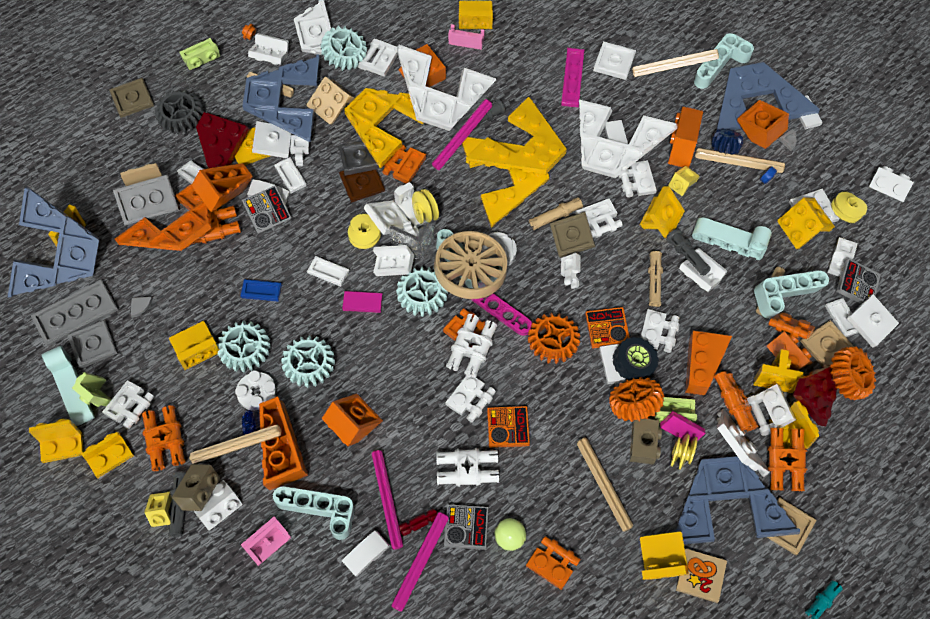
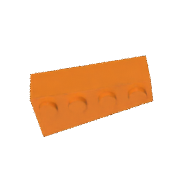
(281, 455)

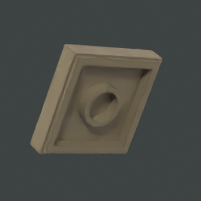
(131, 97)
(572, 235)

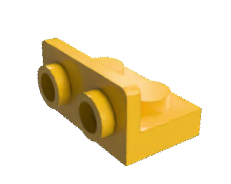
(107, 454)

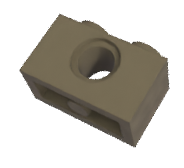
(639, 451)
(196, 487)

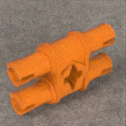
(220, 231)
(736, 401)
(172, 440)
(779, 466)

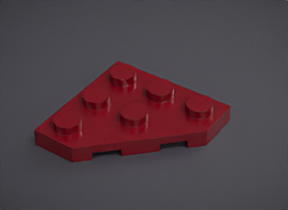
(220, 139)
(817, 394)

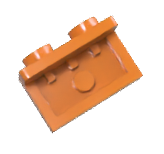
(798, 356)

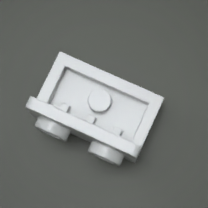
(269, 49)
(891, 184)
(393, 260)
(709, 280)
(219, 505)

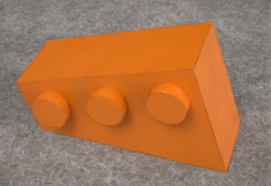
(685, 136)
(221, 184)
(704, 358)

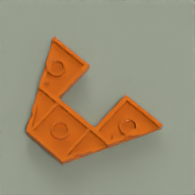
(177, 234)

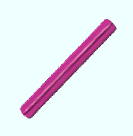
(462, 134)
(387, 500)
(420, 561)

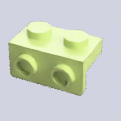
(200, 54)
(89, 387)
(684, 407)

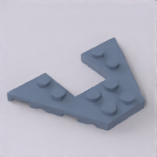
(757, 81)
(264, 93)
(74, 252)
(727, 480)

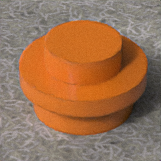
(248, 31)

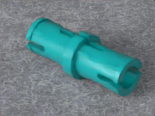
(824, 600)

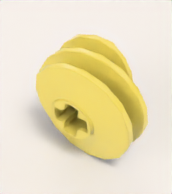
(424, 206)
(848, 207)
(361, 239)
(684, 450)

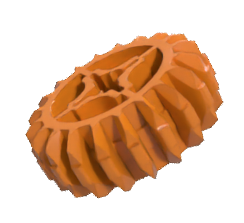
(540, 345)
(853, 373)
(636, 399)

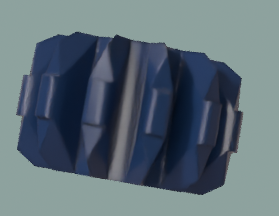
(727, 141)

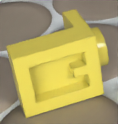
(682, 180)
(158, 508)

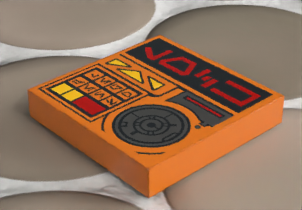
(607, 327)
(508, 427)

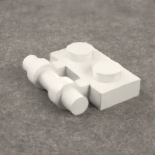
(642, 179)
(601, 212)
(653, 328)
(466, 393)
(124, 401)

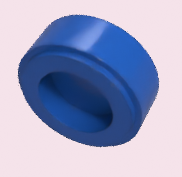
(768, 175)

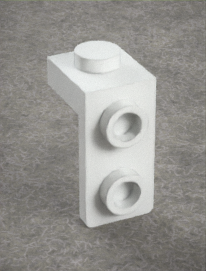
(403, 199)

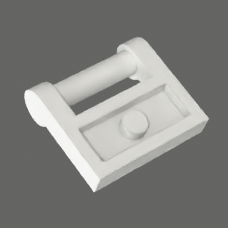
(383, 59)
(776, 406)

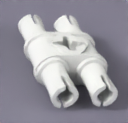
(478, 351)
(460, 475)

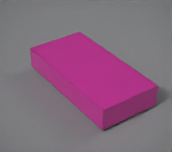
(362, 302)
(680, 426)

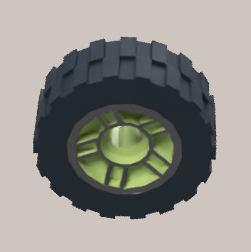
(643, 354)

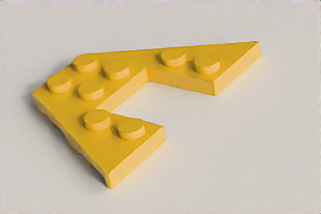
(368, 111)
(536, 156)
(501, 202)

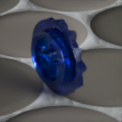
(248, 422)

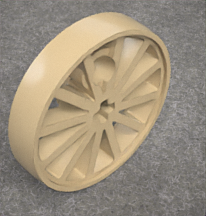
(470, 264)

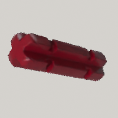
(418, 522)

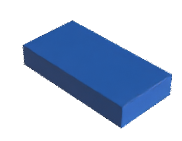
(261, 290)

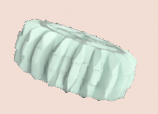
(334, 42)
(408, 297)
(228, 344)
(297, 350)

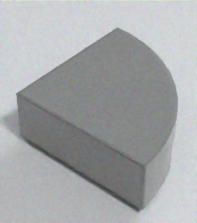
(789, 139)
(140, 305)

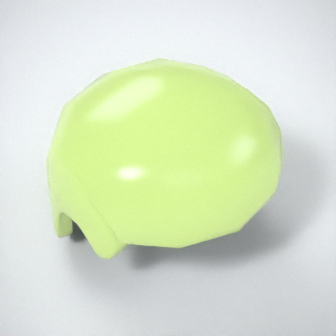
(510, 534)

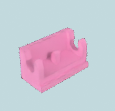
(466, 39)
(266, 541)

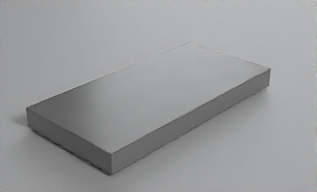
(74, 312)

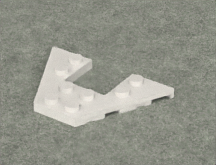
(433, 105)
(610, 156)

